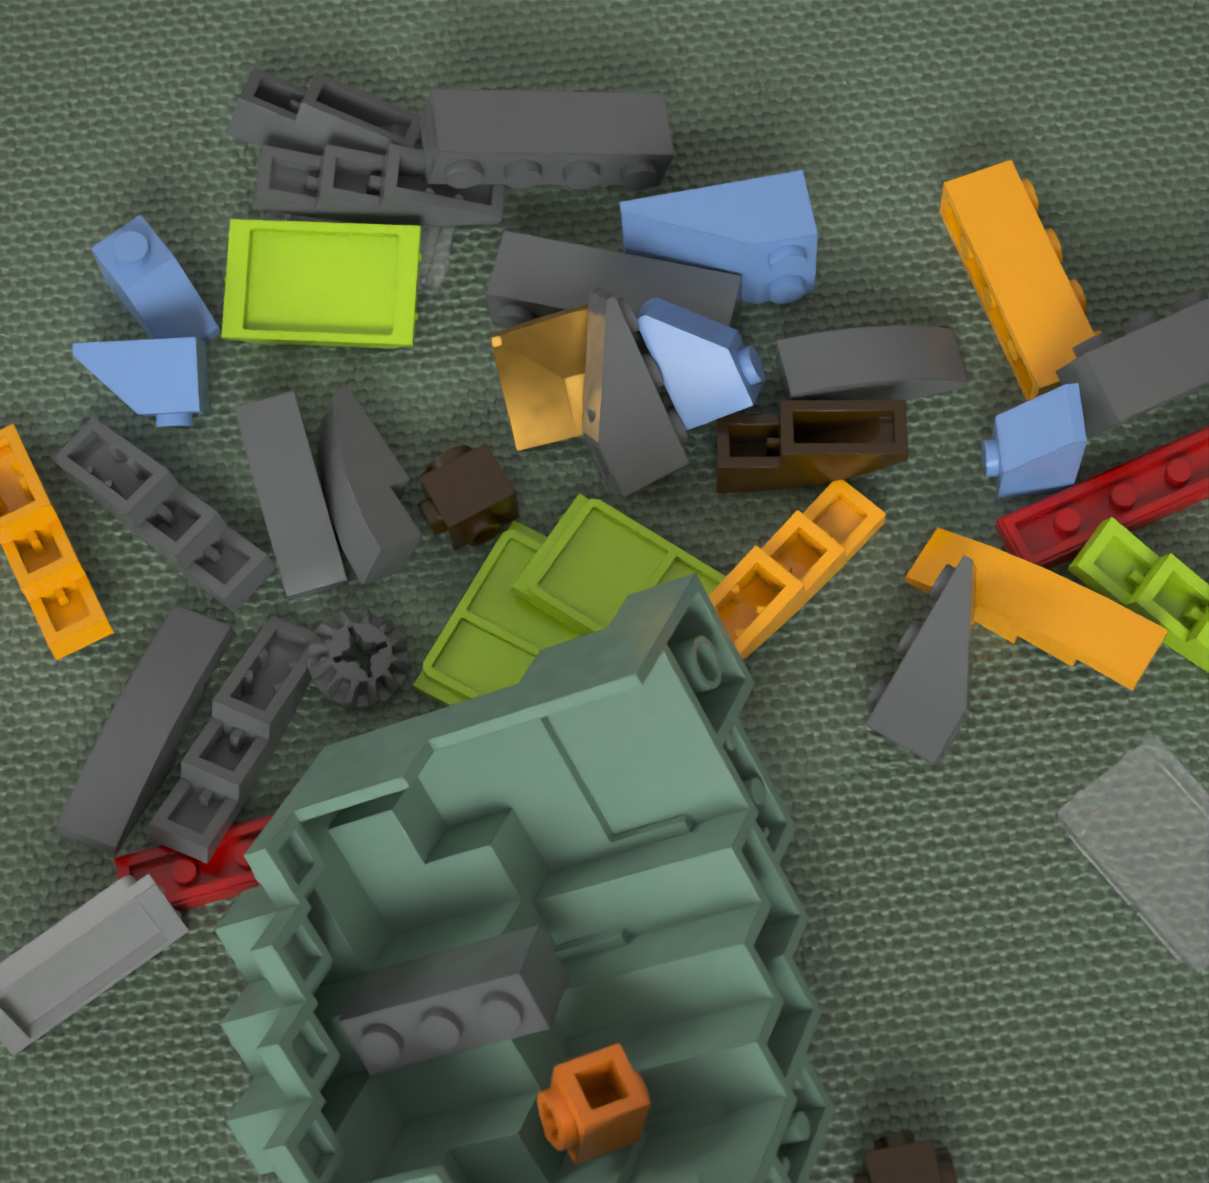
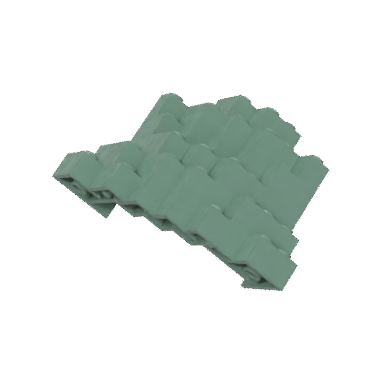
(580, 801)

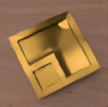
(543, 376)

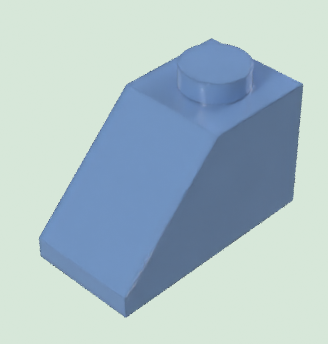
(152, 284)
(700, 362)
(153, 375)
(1037, 445)

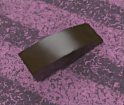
(808, 443)

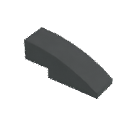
(327, 113)
(870, 363)
(364, 491)
(291, 495)

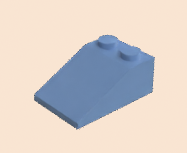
(738, 228)

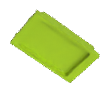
(322, 283)
(598, 561)
(492, 629)

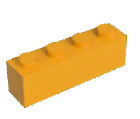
(1016, 273)

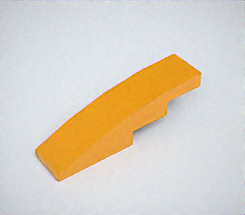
(44, 555)
(794, 564)
(1045, 609)

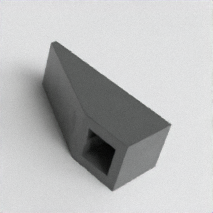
(622, 410)
(933, 684)

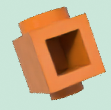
(594, 1105)

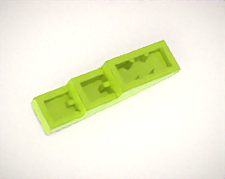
(1149, 585)

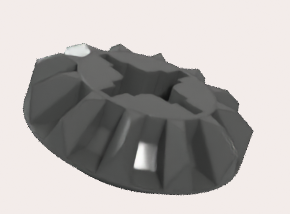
(346, 681)

